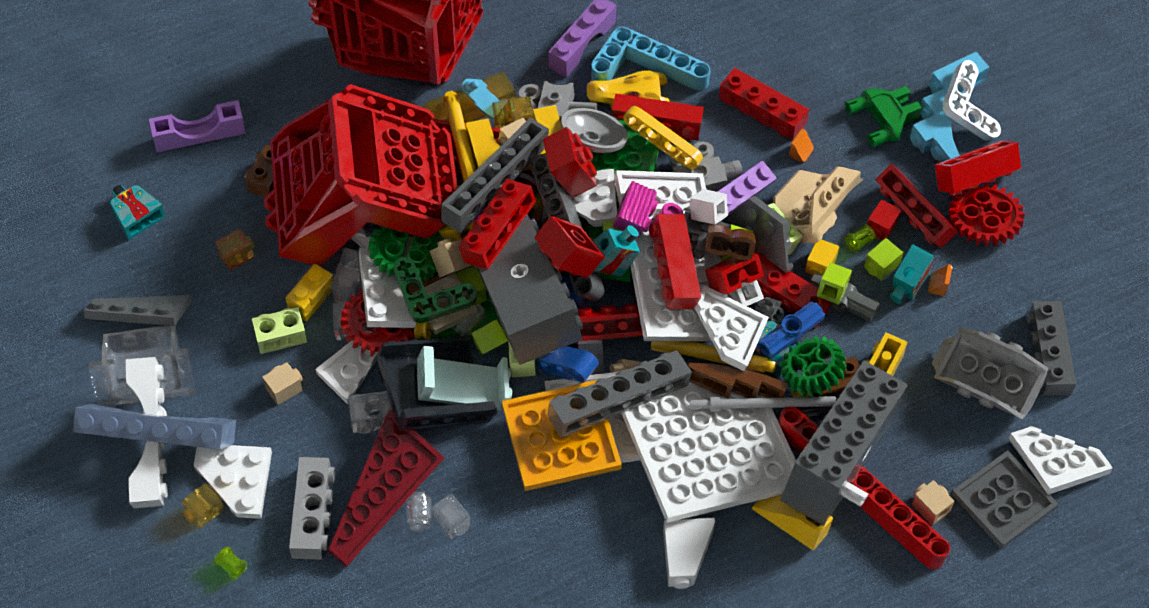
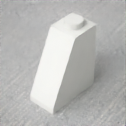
(685, 549)

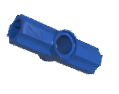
(781, 338)

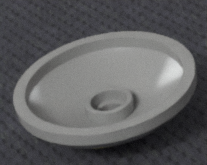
(596, 129)

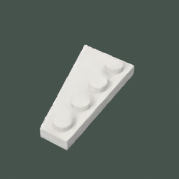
(382, 296)

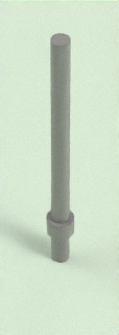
(715, 403)

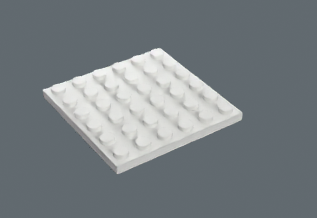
(708, 458)

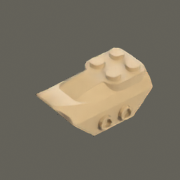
(813, 198)

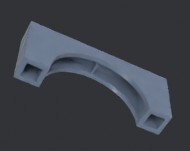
(114, 422)

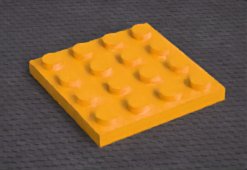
(544, 455)

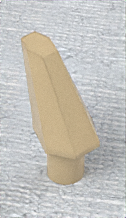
(623, 364)

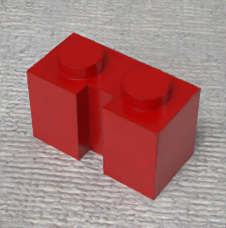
(729, 273)

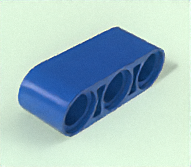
(568, 364)

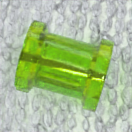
(860, 238)
(230, 563)

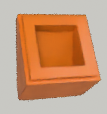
(801, 146)
(940, 281)

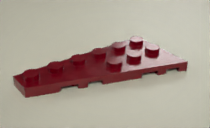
(390, 475)

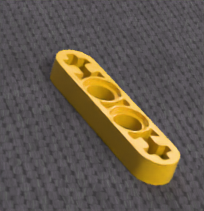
(683, 152)

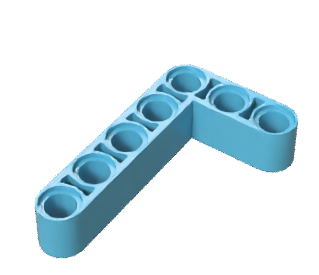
(650, 54)

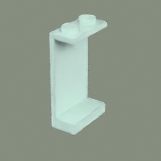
(461, 382)

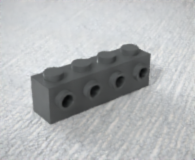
(1051, 346)

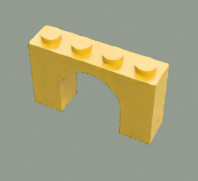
(483, 141)

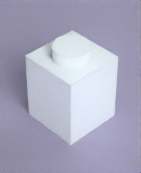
(708, 206)

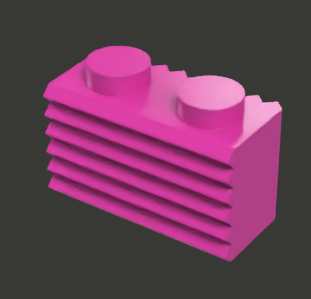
(635, 208)

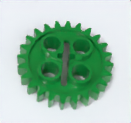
(389, 244)

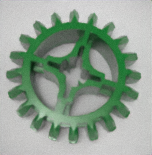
(816, 372)

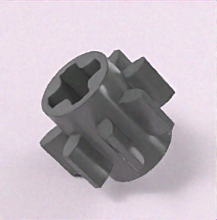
(771, 309)

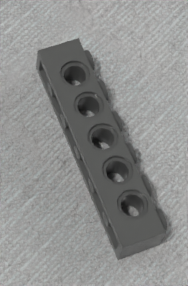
(483, 184)
(631, 394)

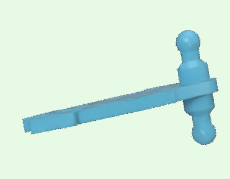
(477, 92)

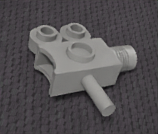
(557, 95)
(713, 171)

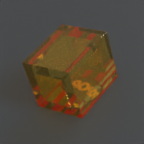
(235, 249)

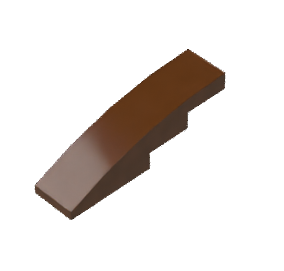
(726, 379)

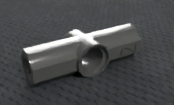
(852, 301)

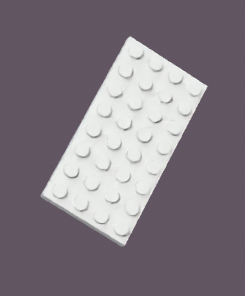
(655, 319)

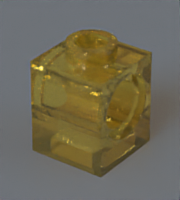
(202, 506)

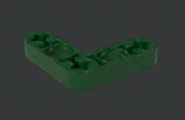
(422, 300)

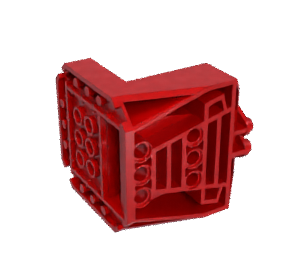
(399, 36)
(339, 171)

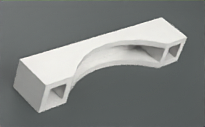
(146, 481)

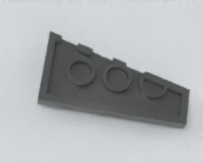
(146, 310)

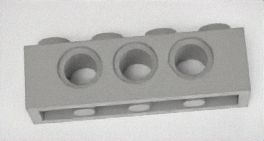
(311, 545)

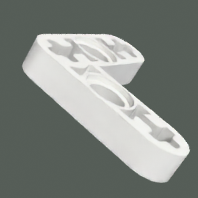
(963, 107)

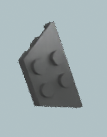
(769, 229)

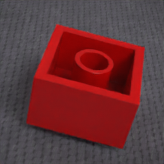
(570, 162)
(568, 247)

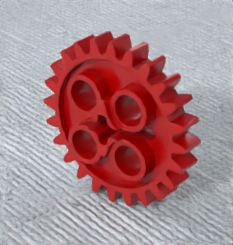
(986, 215)
(354, 329)

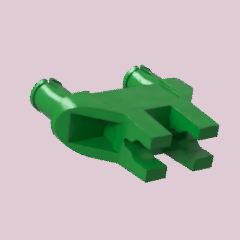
(887, 110)

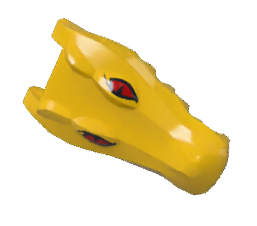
(639, 84)

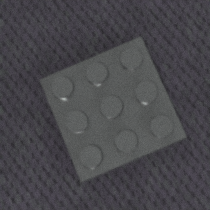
(1004, 499)

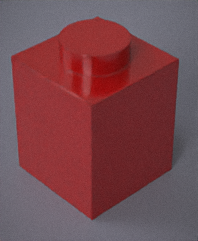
(884, 219)

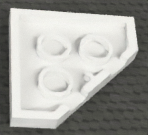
(600, 202)
(730, 326)
(1057, 460)
(236, 476)

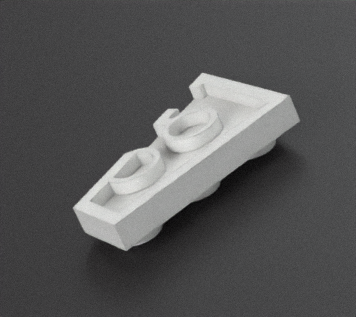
(346, 370)

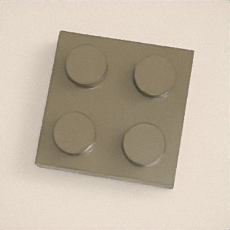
(447, 321)

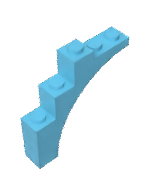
(935, 130)

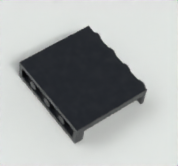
(400, 377)

